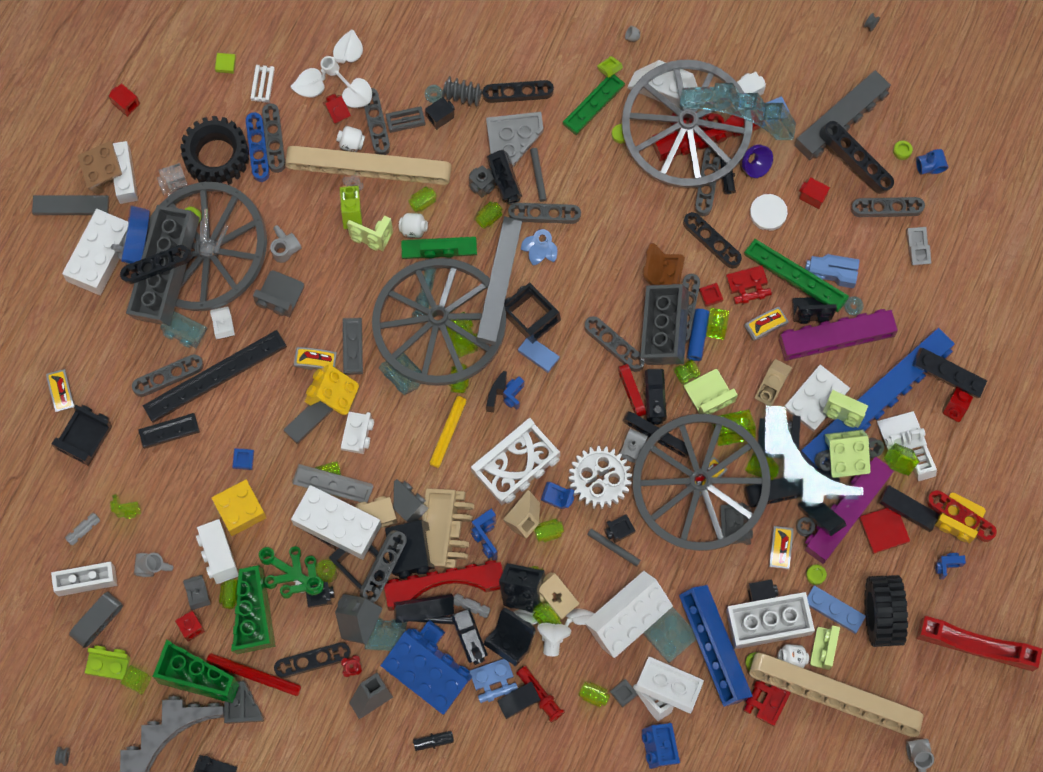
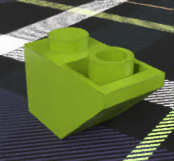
(350, 205)

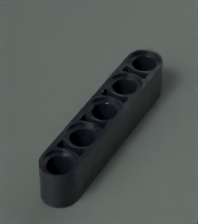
(847, 155)
(780, 490)

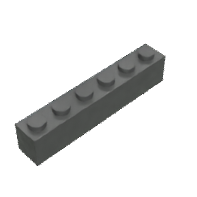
(845, 112)

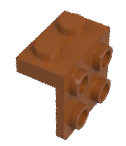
(661, 267)

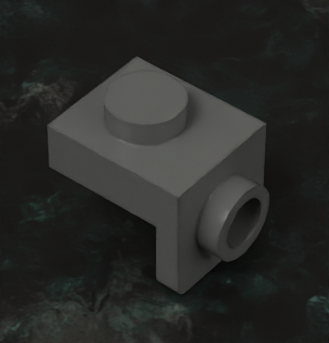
(196, 592)

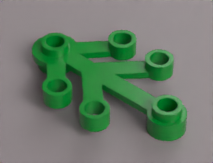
(292, 574)

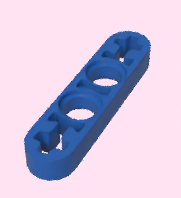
(257, 147)

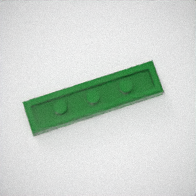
(593, 104)

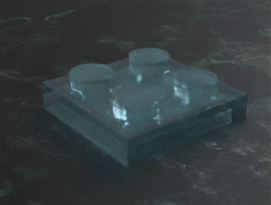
(670, 635)

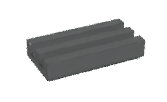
(404, 120)

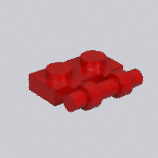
(746, 280)
(772, 705)

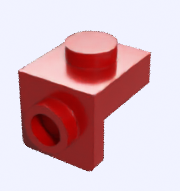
(336, 108)
(958, 405)

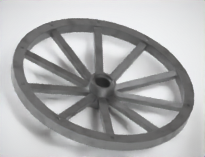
(661, 176)

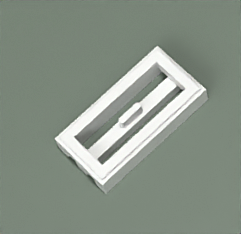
(264, 69)

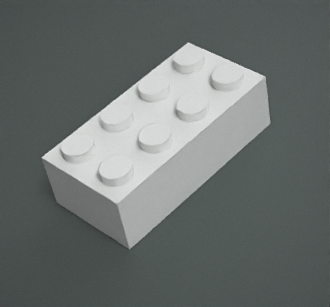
(93, 257)
(336, 522)
(629, 614)
(769, 620)

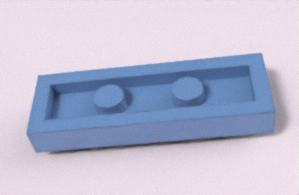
(835, 609)

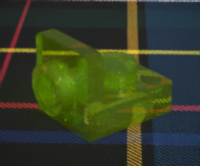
(717, 323)

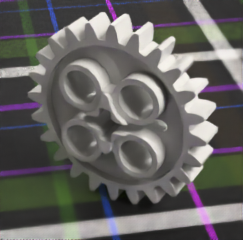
(590, 463)

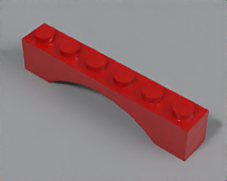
(664, 145)
(482, 577)
(1002, 651)

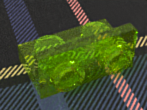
(461, 344)
(742, 418)

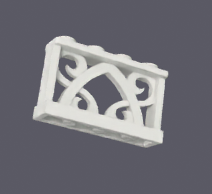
(522, 436)

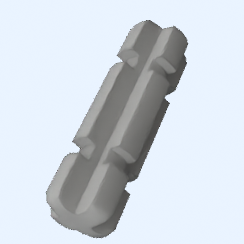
(82, 528)
(474, 606)

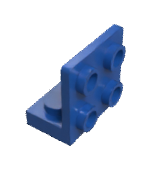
(480, 527)

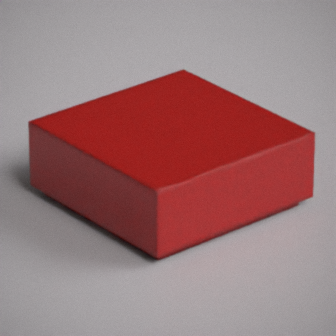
(711, 294)

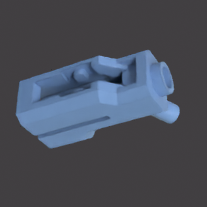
(834, 268)

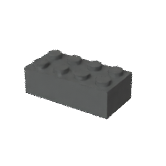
(665, 324)

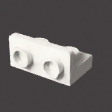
(356, 432)

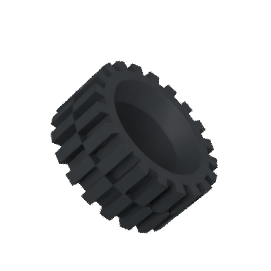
(208, 132)
(886, 611)

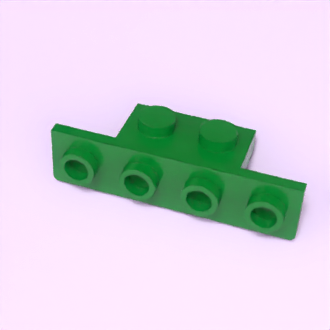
(439, 247)

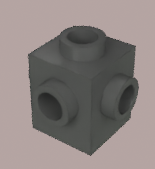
(481, 181)

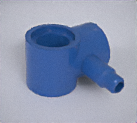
(933, 162)

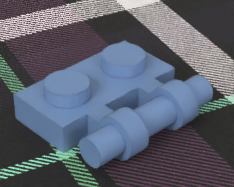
(492, 674)

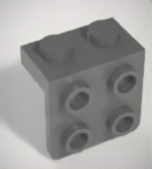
(279, 293)

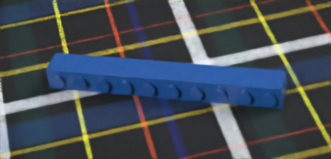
(884, 393)

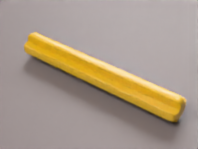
(447, 432)

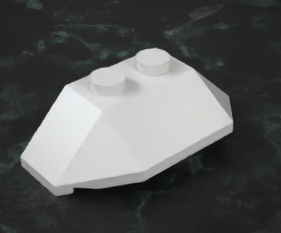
(664, 83)

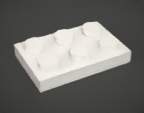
(813, 396)
(669, 685)

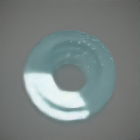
(433, 89)
(854, 300)

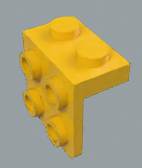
(332, 389)
(956, 528)

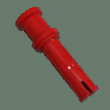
(547, 701)

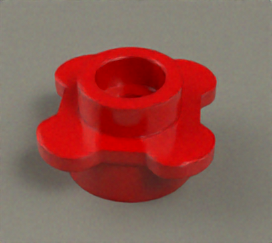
(355, 670)

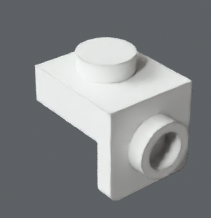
(222, 322)

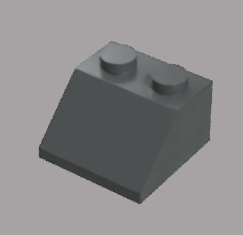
(356, 618)

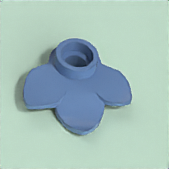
(539, 250)

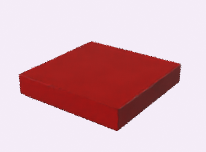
(884, 530)

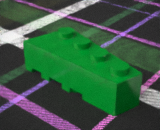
(253, 618)
(192, 674)

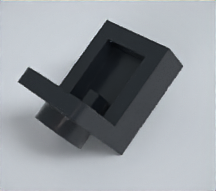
(619, 528)
(322, 598)

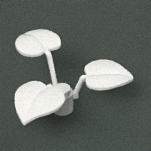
(347, 49)
(555, 633)

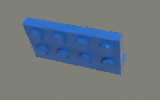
(426, 670)

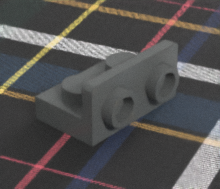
(733, 520)

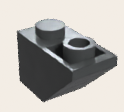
(406, 503)
(370, 696)

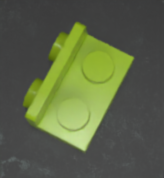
(107, 663)

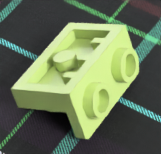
(824, 647)

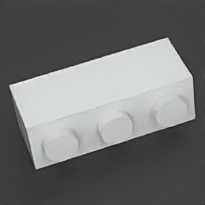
(125, 184)
(216, 552)
(84, 579)

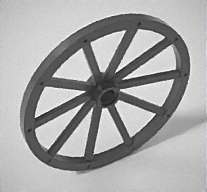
(258, 257)
(436, 325)
(680, 423)

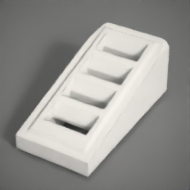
(925, 470)
(655, 708)

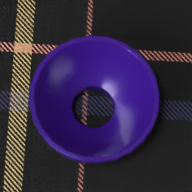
(761, 163)

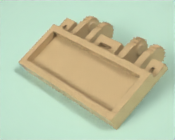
(444, 525)

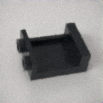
(83, 435)
(415, 553)

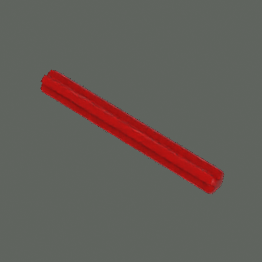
(253, 674)

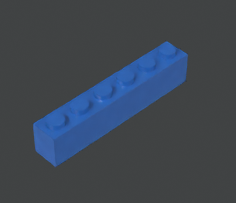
(715, 645)

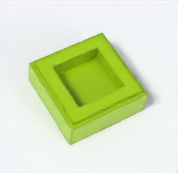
(225, 63)
(610, 66)

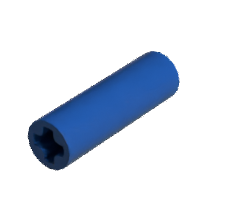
(698, 334)

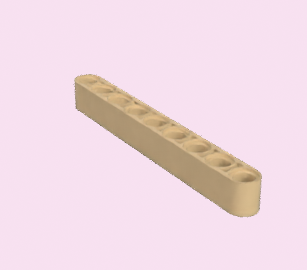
(368, 165)
(836, 695)

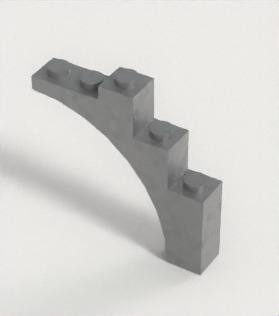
(155, 736)

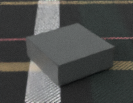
(623, 693)

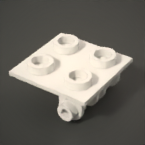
(902, 430)

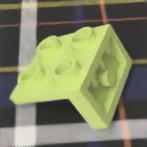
(374, 239)
(710, 393)
(845, 409)
(848, 453)

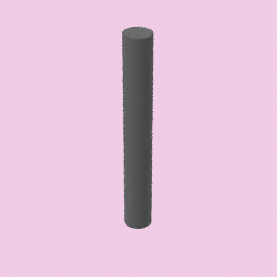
(538, 174)
(614, 547)

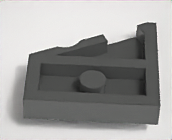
(244, 707)

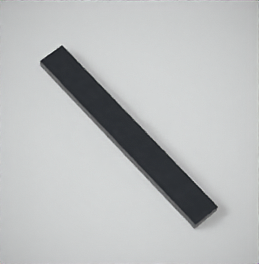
(214, 376)

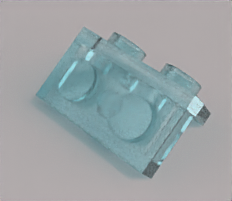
(184, 330)
(402, 384)
(385, 635)

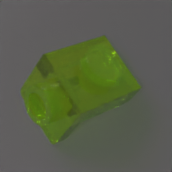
(754, 467)
(126, 510)

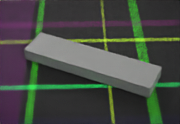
(332, 483)

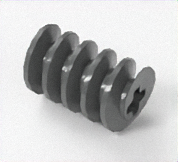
(458, 91)

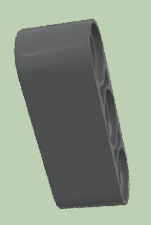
(96, 619)

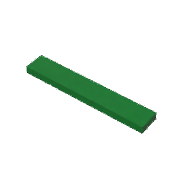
(795, 275)

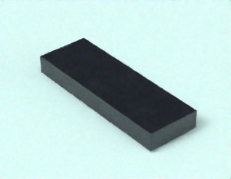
(169, 430)
(909, 508)
(823, 517)
(424, 608)

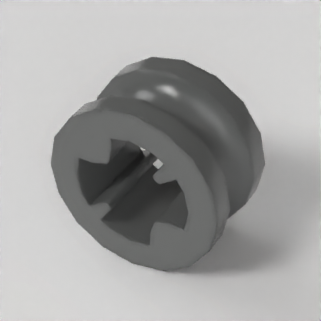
(871, 22)
(805, 520)
(62, 756)

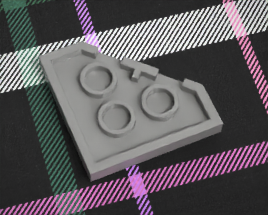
(514, 133)

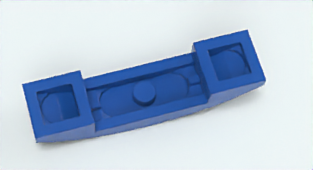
(135, 235)

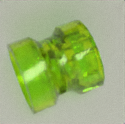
(687, 371)

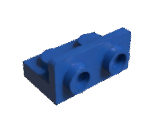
(660, 745)

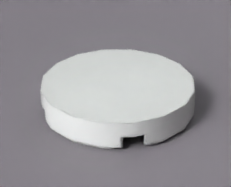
(768, 212)

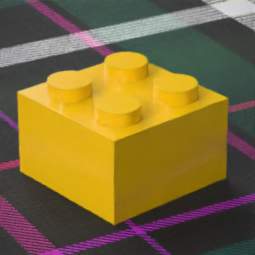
(239, 507)

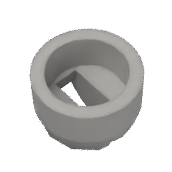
(632, 34)

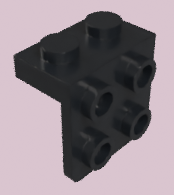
(511, 637)

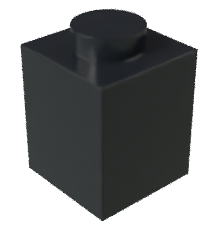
(440, 112)
(762, 590)

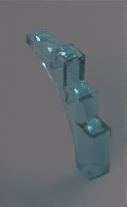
(749, 106)
(814, 485)

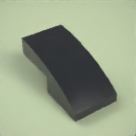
(497, 389)
(519, 700)

